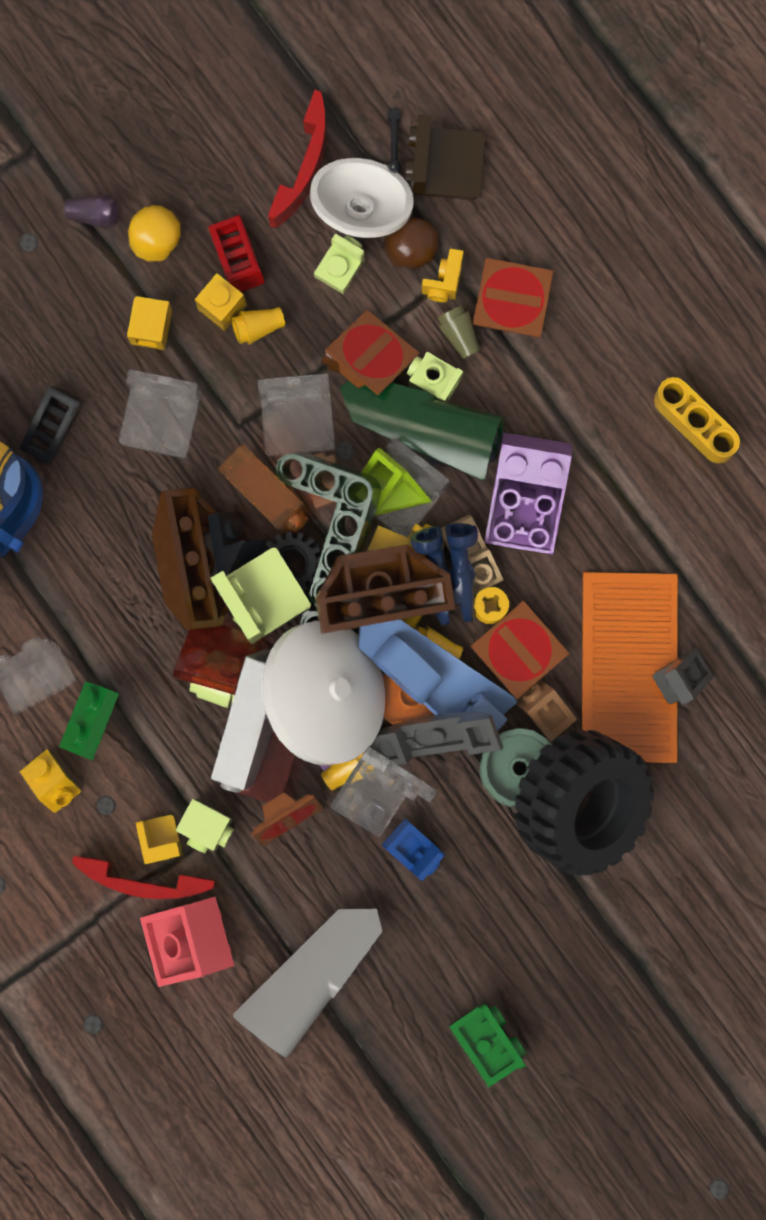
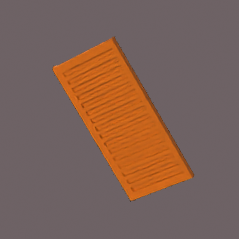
(625, 640)

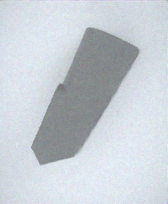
(307, 981)

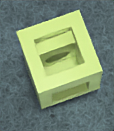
(441, 387)

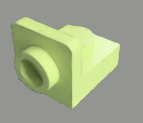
(340, 263)

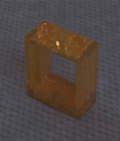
(265, 490)

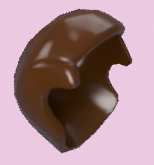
(412, 244)

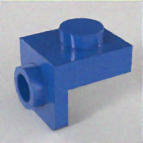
(413, 850)

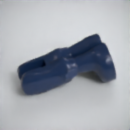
(462, 574)

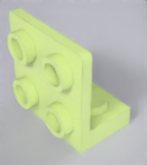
(262, 595)

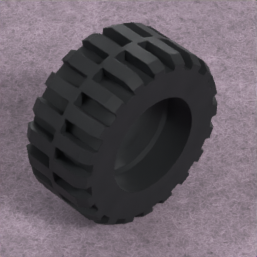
(557, 787)

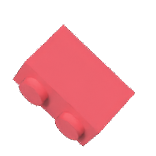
(187, 942)

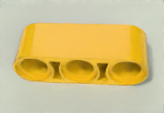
(691, 403)

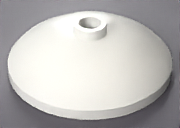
(361, 198)

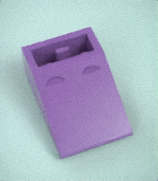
(528, 493)

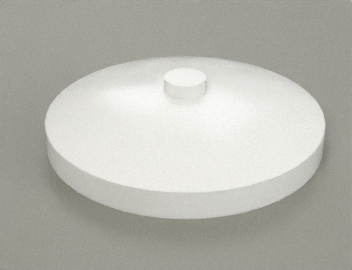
(323, 694)

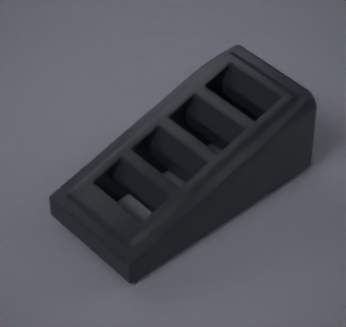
(53, 393)

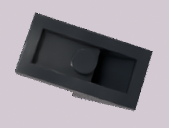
(230, 542)

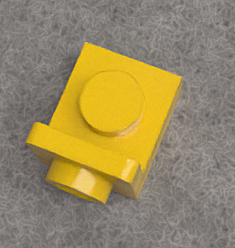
(449, 272)

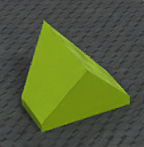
(397, 485)

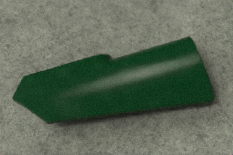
(433, 427)

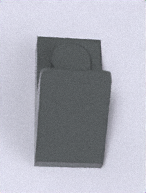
(683, 677)

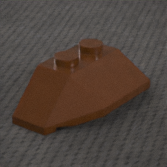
(187, 559)
(381, 588)

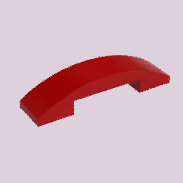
(288, 199)
(100, 871)

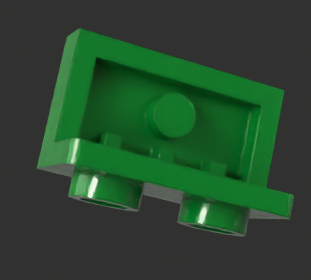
(89, 720)
(487, 1043)

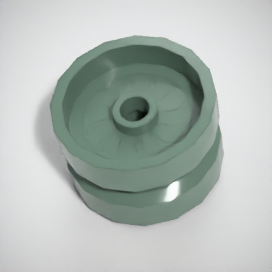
(497, 766)

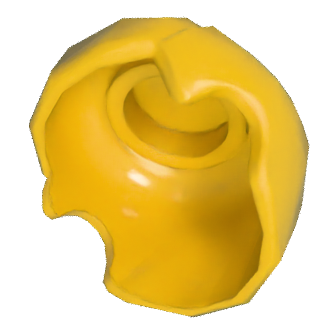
(154, 233)

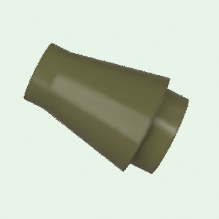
(459, 331)

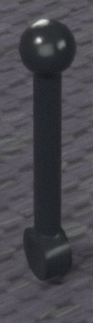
(394, 117)

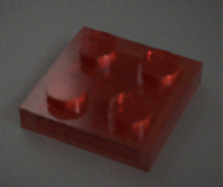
(214, 657)

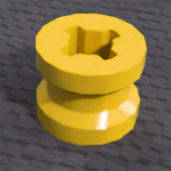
(487, 610)

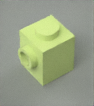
(205, 827)

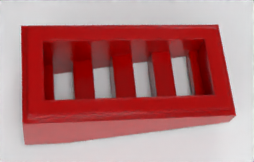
(243, 274)

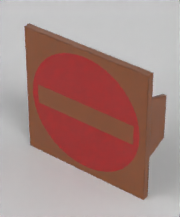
(513, 297)
(371, 353)
(519, 650)
(284, 814)

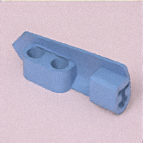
(432, 673)

